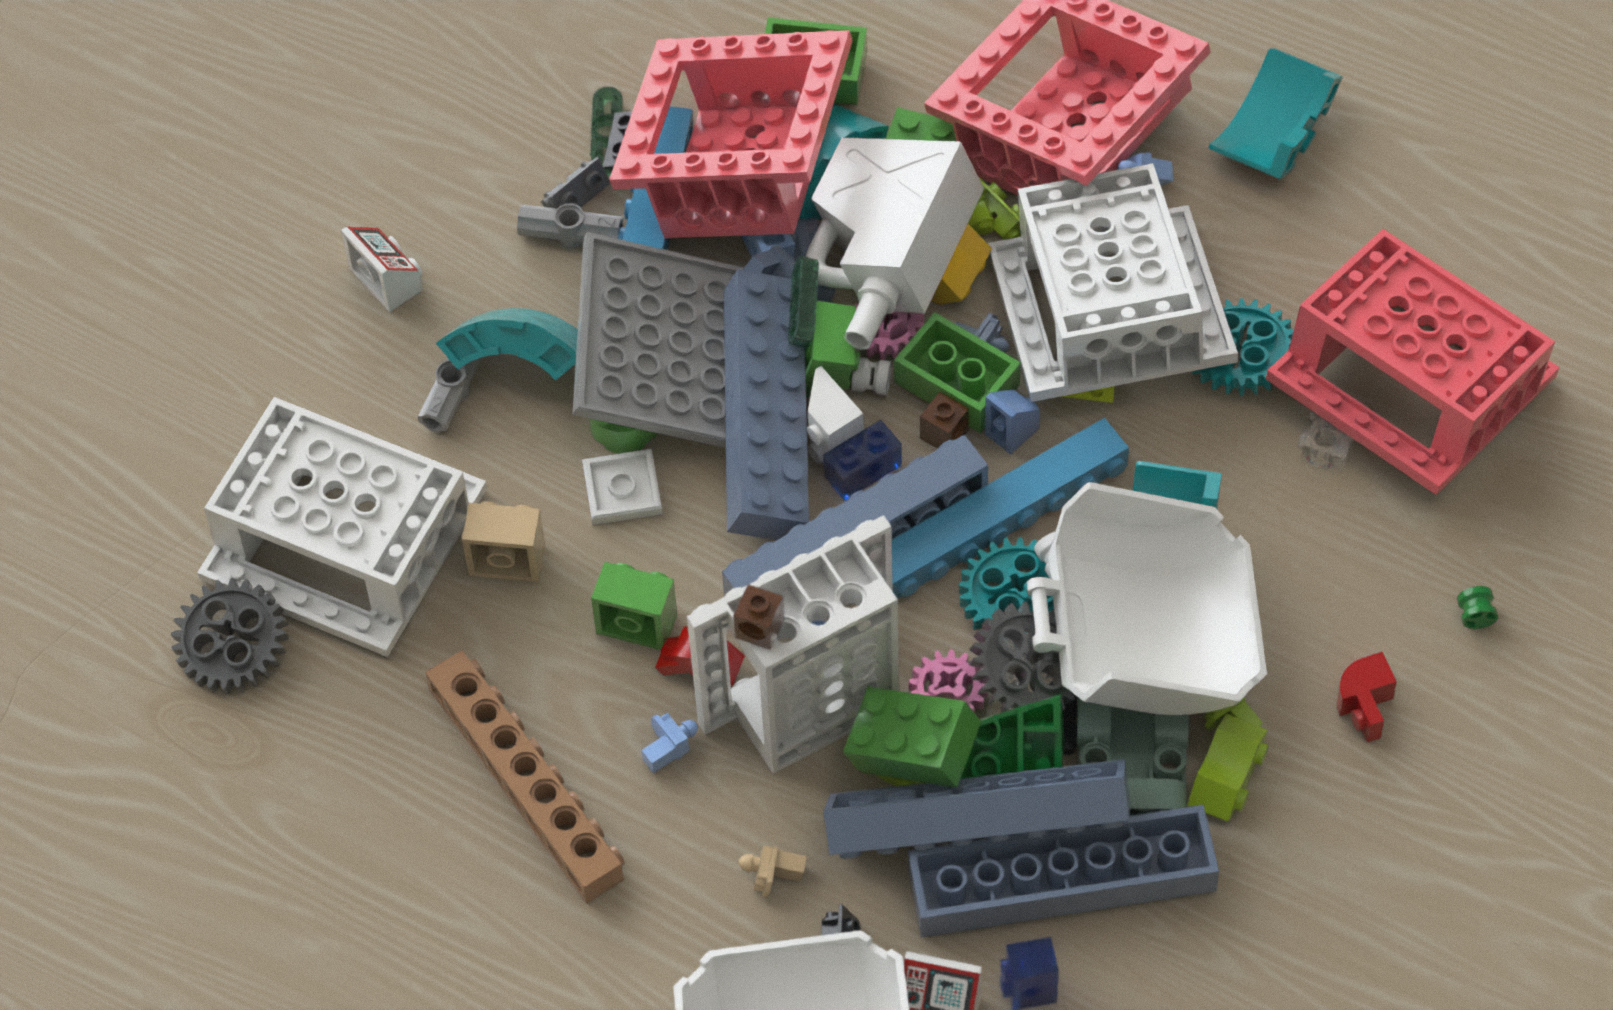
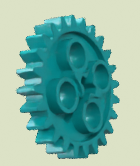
(1265, 344)
(1002, 567)

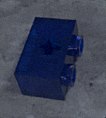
(862, 459)
(1029, 973)

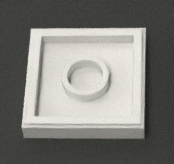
(622, 486)

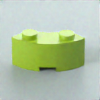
(1228, 767)

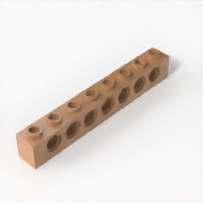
(588, 875)

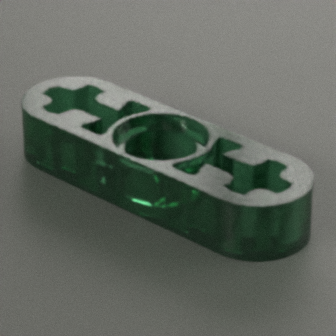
(601, 119)
(803, 301)

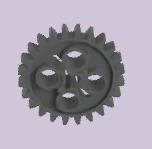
(996, 660)
(219, 665)

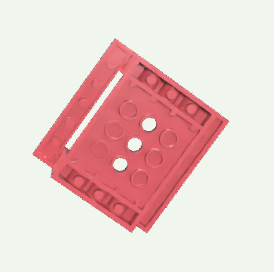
(1107, 57)
(743, 89)
(1475, 388)

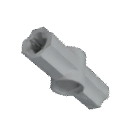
(555, 223)
(446, 396)

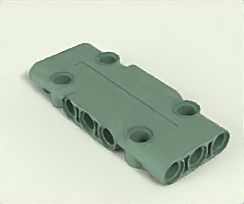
(1145, 745)

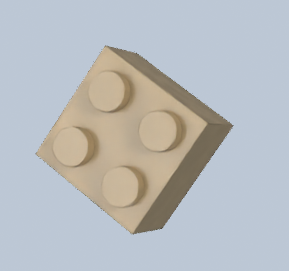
(503, 541)

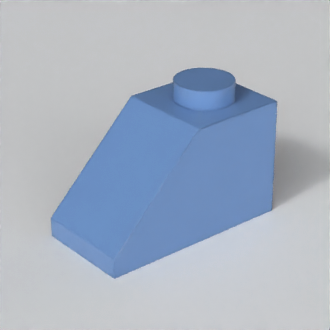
(1010, 419)

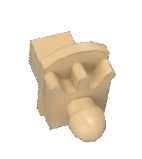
(773, 863)

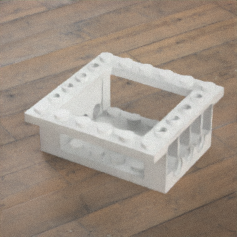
(1109, 332)
(391, 547)
(817, 681)

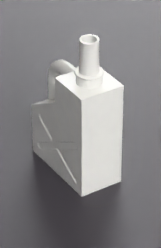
(897, 219)

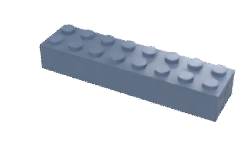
(763, 409)
(903, 498)
(978, 809)
(1063, 872)

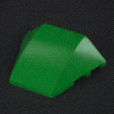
(1019, 740)

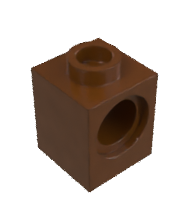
(943, 421)
(759, 616)

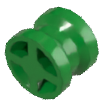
(1477, 607)

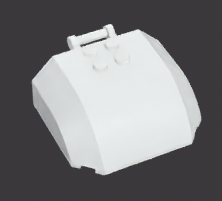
(1150, 604)
(798, 974)

